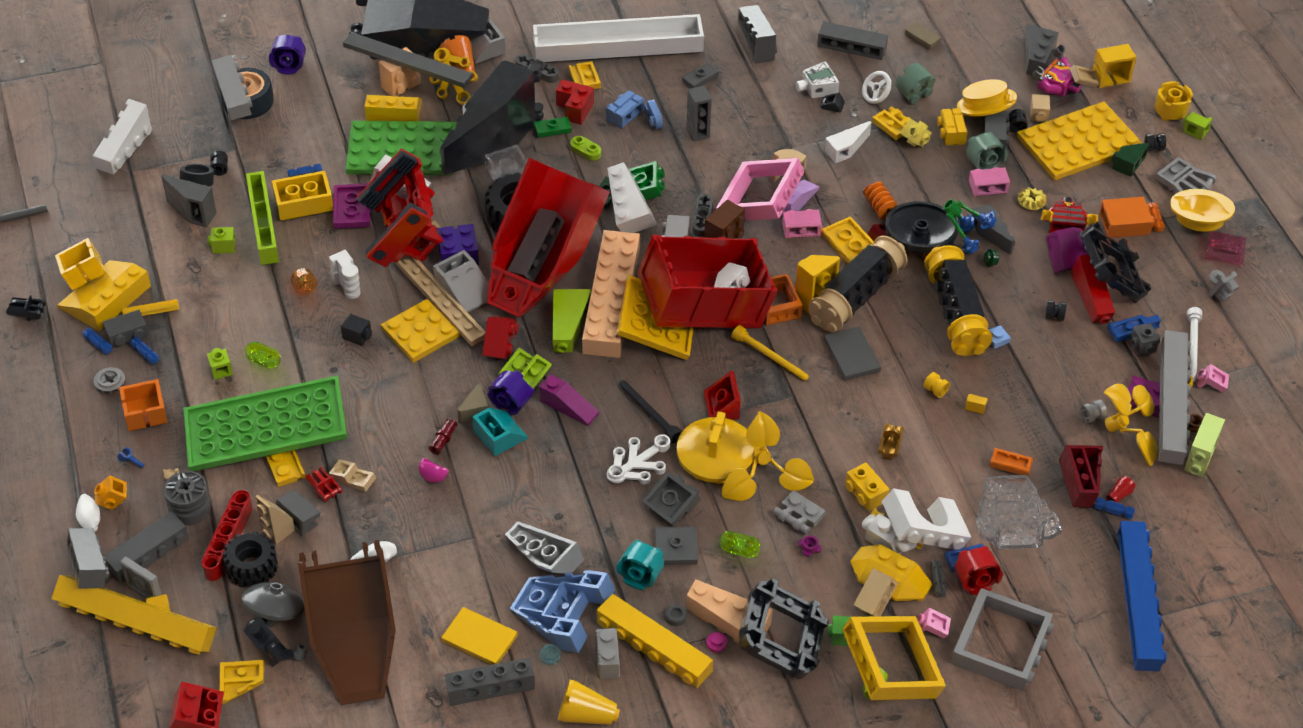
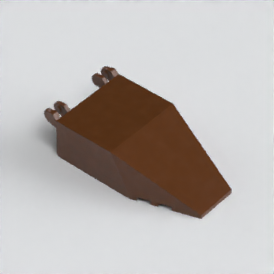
(350, 623)

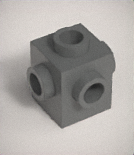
(1144, 339)

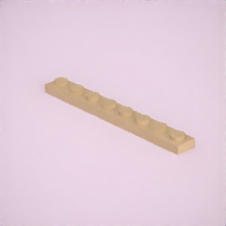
(441, 299)

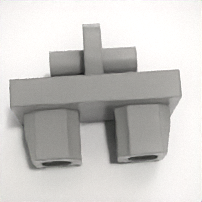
(1222, 285)

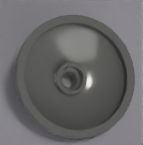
(273, 601)

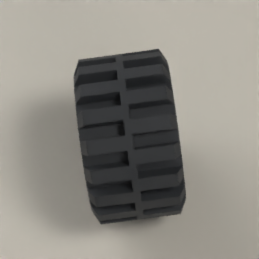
(245, 547)

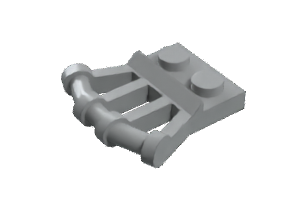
(1179, 171)

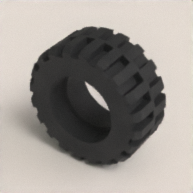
(499, 197)

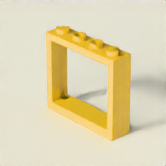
(868, 666)

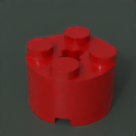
(978, 569)

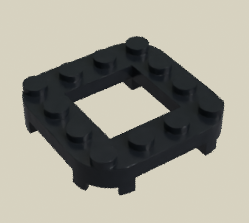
(1097, 245)
(753, 638)

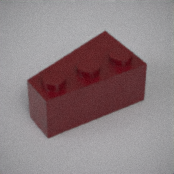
(1082, 473)

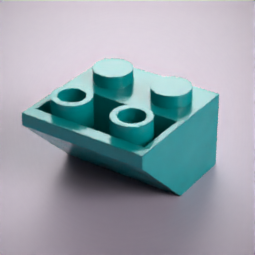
(497, 430)

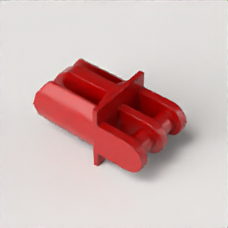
(323, 484)

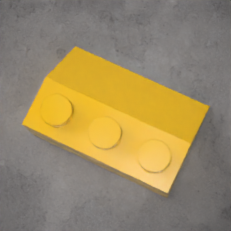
(392, 108)
(813, 275)

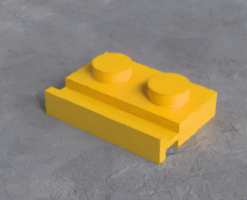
(585, 74)
(285, 467)

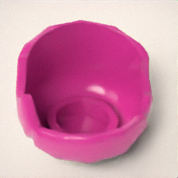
(432, 472)

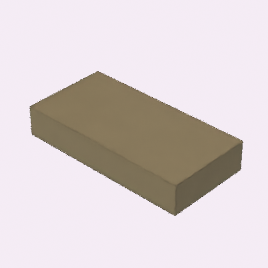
(923, 35)

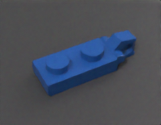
(1122, 329)

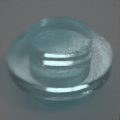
(550, 654)

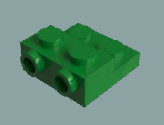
(649, 179)

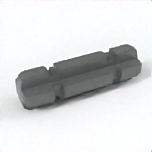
(938, 578)

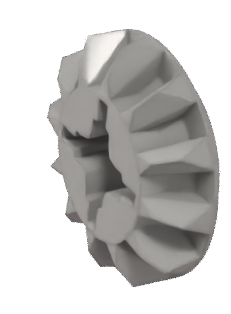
(111, 374)

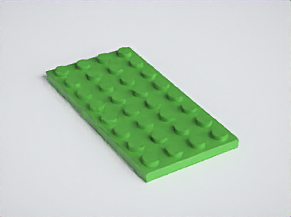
(264, 423)

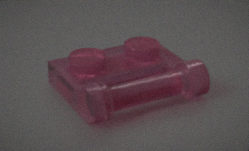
(1225, 243)

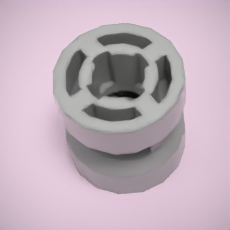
(1090, 412)

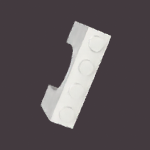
(909, 525)

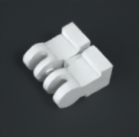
(345, 273)

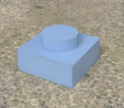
(999, 337)

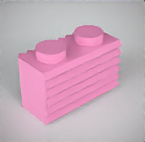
(989, 181)
(801, 223)

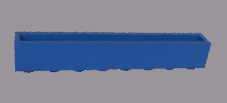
(1140, 596)

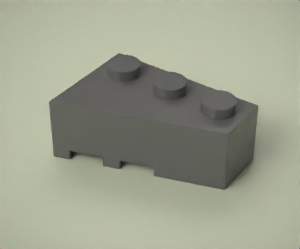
(1038, 47)

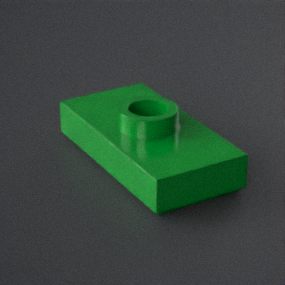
(552, 127)

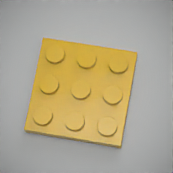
(420, 330)

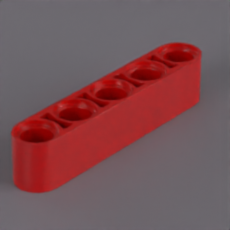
(230, 525)

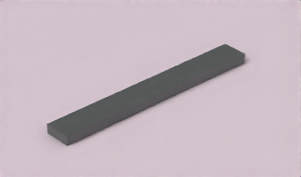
(407, 60)

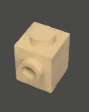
(1039, 108)

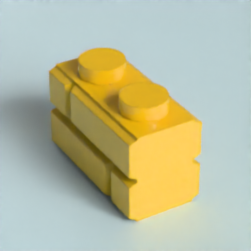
(952, 126)

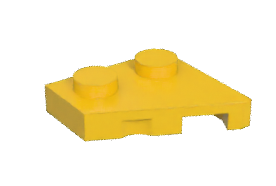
(240, 677)

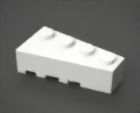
(123, 137)
(628, 202)

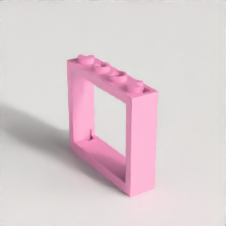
(748, 170)

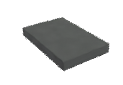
(852, 353)

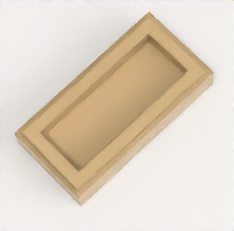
(1084, 76)

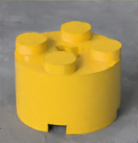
(1173, 101)

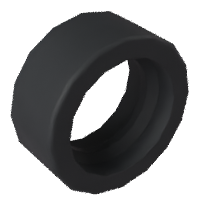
(197, 174)

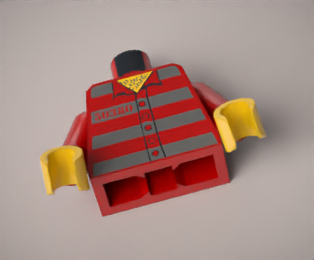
(1067, 215)

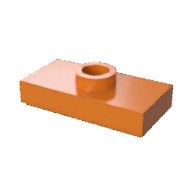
(1011, 462)

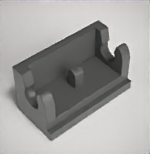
(300, 510)

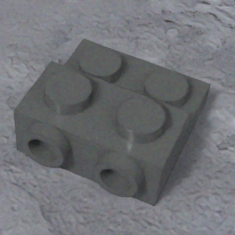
(672, 498)

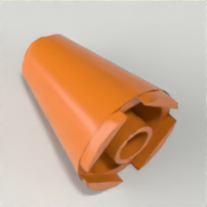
(462, 48)

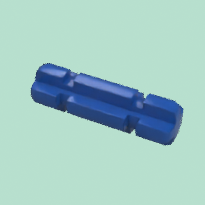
(304, 170)
(97, 341)
(144, 350)
(1114, 508)

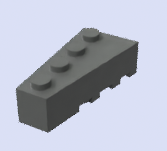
(758, 33)

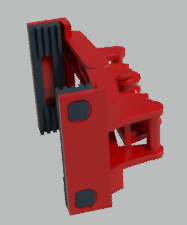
(406, 219)

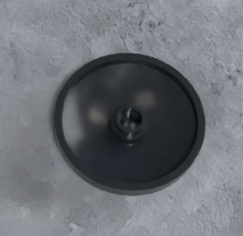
(920, 226)

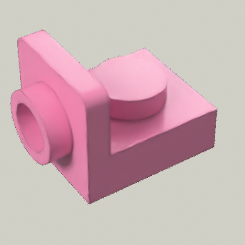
(1214, 377)
(934, 622)

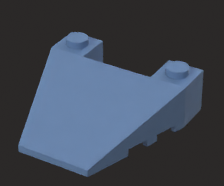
(556, 604)

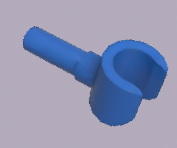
(127, 451)

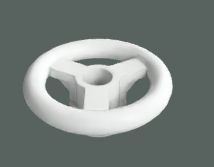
(880, 90)

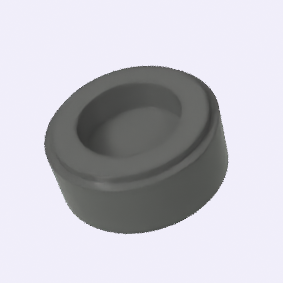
(676, 615)

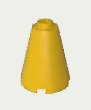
(586, 706)

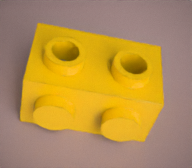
(866, 486)

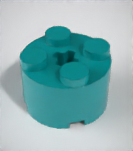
(640, 565)

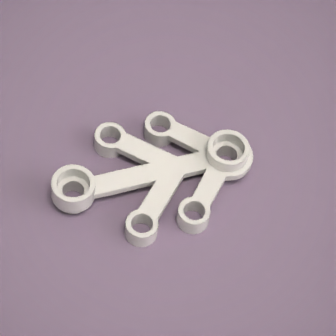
(618, 473)

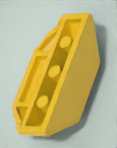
(911, 579)

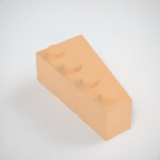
(719, 608)

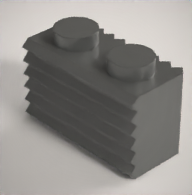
(125, 327)

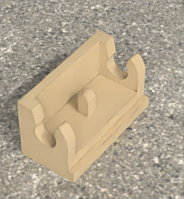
(875, 593)

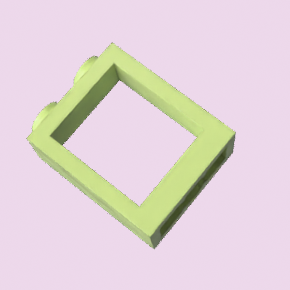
(1204, 444)

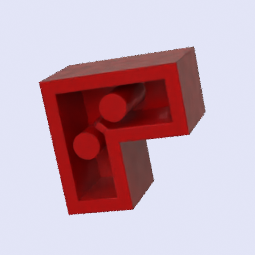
(576, 100)
(499, 335)

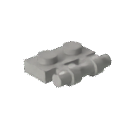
(803, 509)

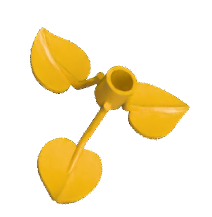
(1121, 400)
(760, 434)

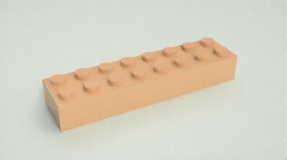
(615, 262)

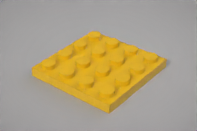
(639, 325)

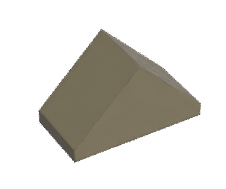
(472, 405)

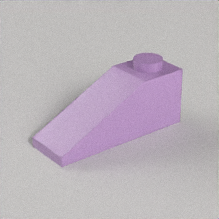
(801, 195)

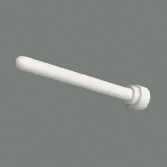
(1194, 316)

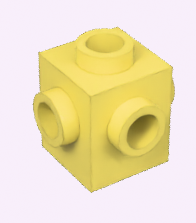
(916, 133)

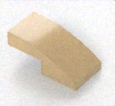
(350, 475)

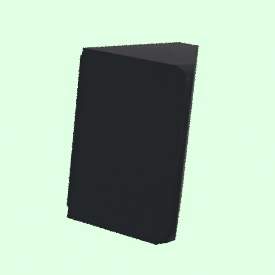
(833, 102)

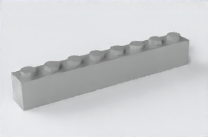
(1173, 397)

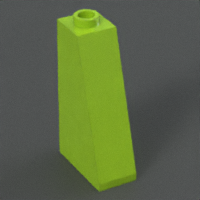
(569, 314)

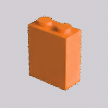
(1126, 217)

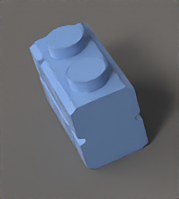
(624, 109)

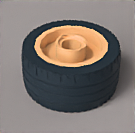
(259, 91)

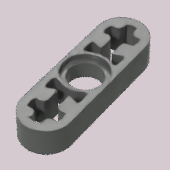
(549, 72)
(701, 209)

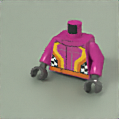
(1057, 77)

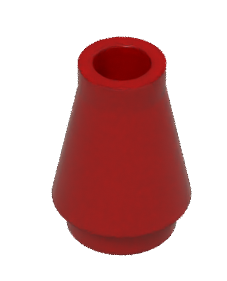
(1121, 489)

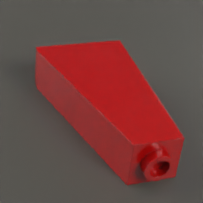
(1092, 291)

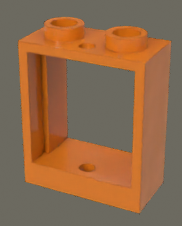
(786, 311)

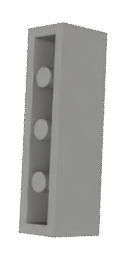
(231, 87)

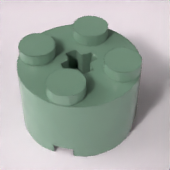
(915, 83)
(986, 151)

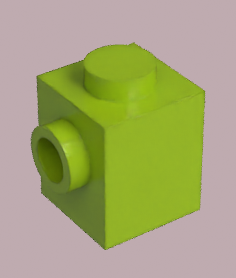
(222, 240)

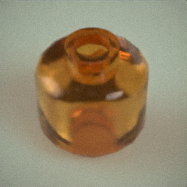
(304, 281)

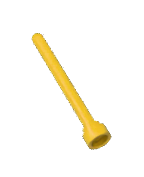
(741, 334)

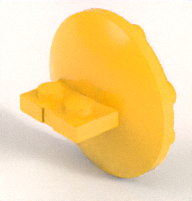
(714, 448)

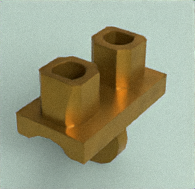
(890, 441)

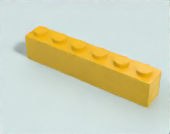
(655, 641)

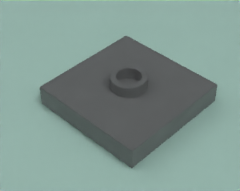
(677, 544)

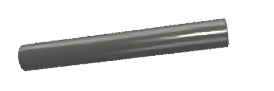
(23, 213)

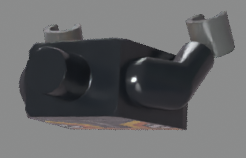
(269, 644)

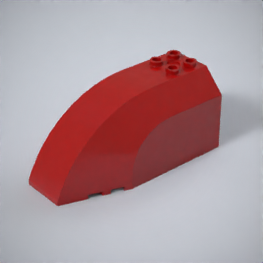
(553, 190)

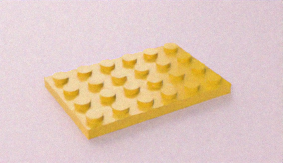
(1077, 140)

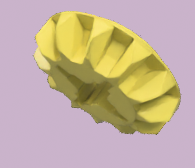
(1028, 203)

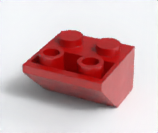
(196, 707)

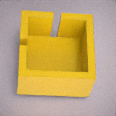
(1117, 61)
(80, 264)

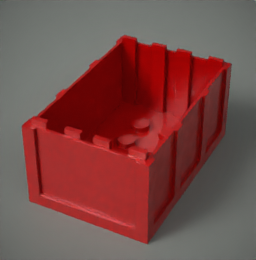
(681, 279)

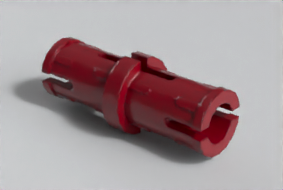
(443, 436)

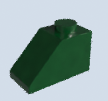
(1129, 158)

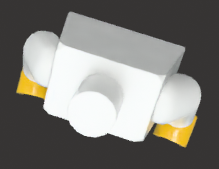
(882, 532)

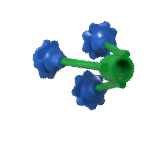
(967, 223)

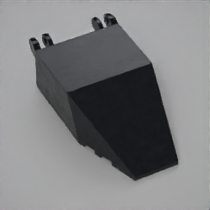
(420, 23)
(494, 117)

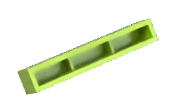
(262, 218)

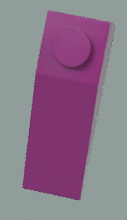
(567, 400)

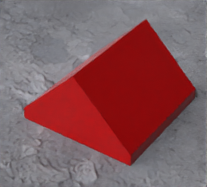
(723, 397)

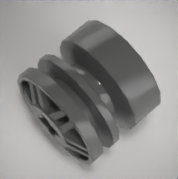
(188, 497)

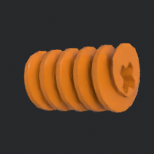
(879, 199)

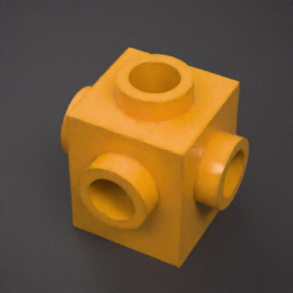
(110, 492)

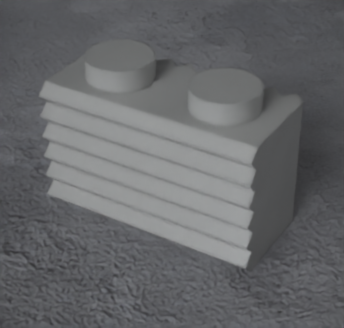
(607, 653)

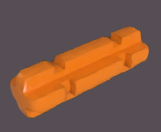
(1155, 212)

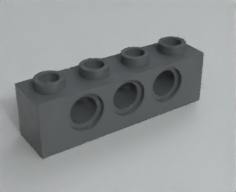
(490, 681)

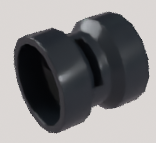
(1018, 120)
(1156, 141)
(219, 162)
(1056, 310)

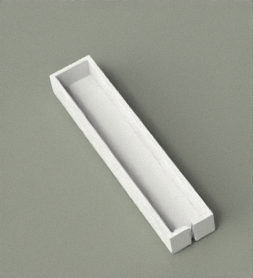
(618, 38)

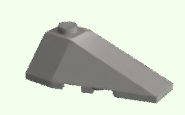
(545, 549)

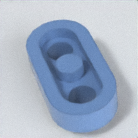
(654, 114)

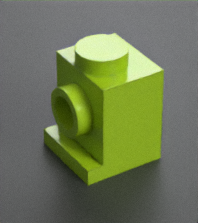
(1196, 125)
(219, 358)

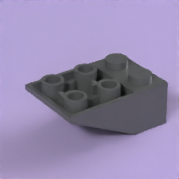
(190, 199)

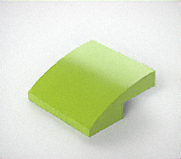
(531, 367)

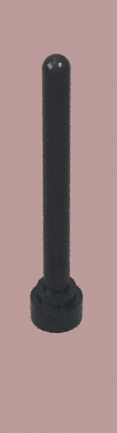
(671, 431)

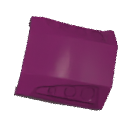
(1064, 248)

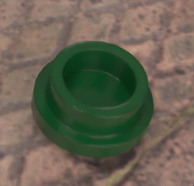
(991, 257)

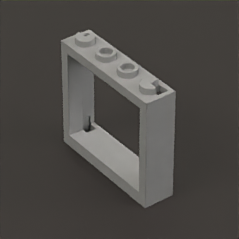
(993, 669)

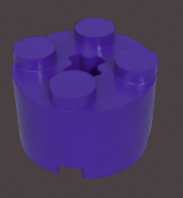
(287, 54)
(510, 392)

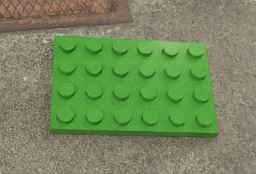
(375, 139)

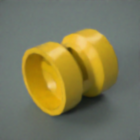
(936, 385)

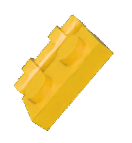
(891, 122)

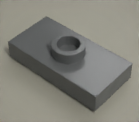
(700, 76)

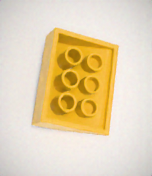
(108, 294)

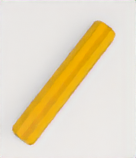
(154, 308)

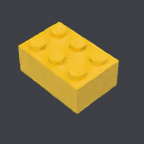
(302, 195)

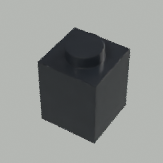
(356, 329)

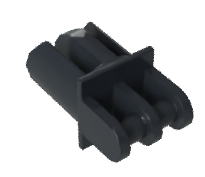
(26, 307)

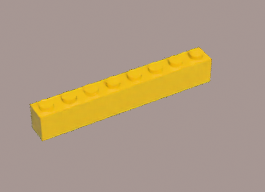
(135, 614)

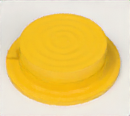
(986, 98)
(1202, 209)

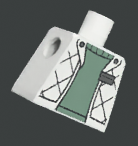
(818, 81)

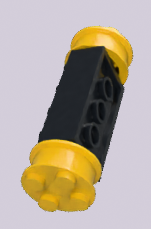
(959, 300)

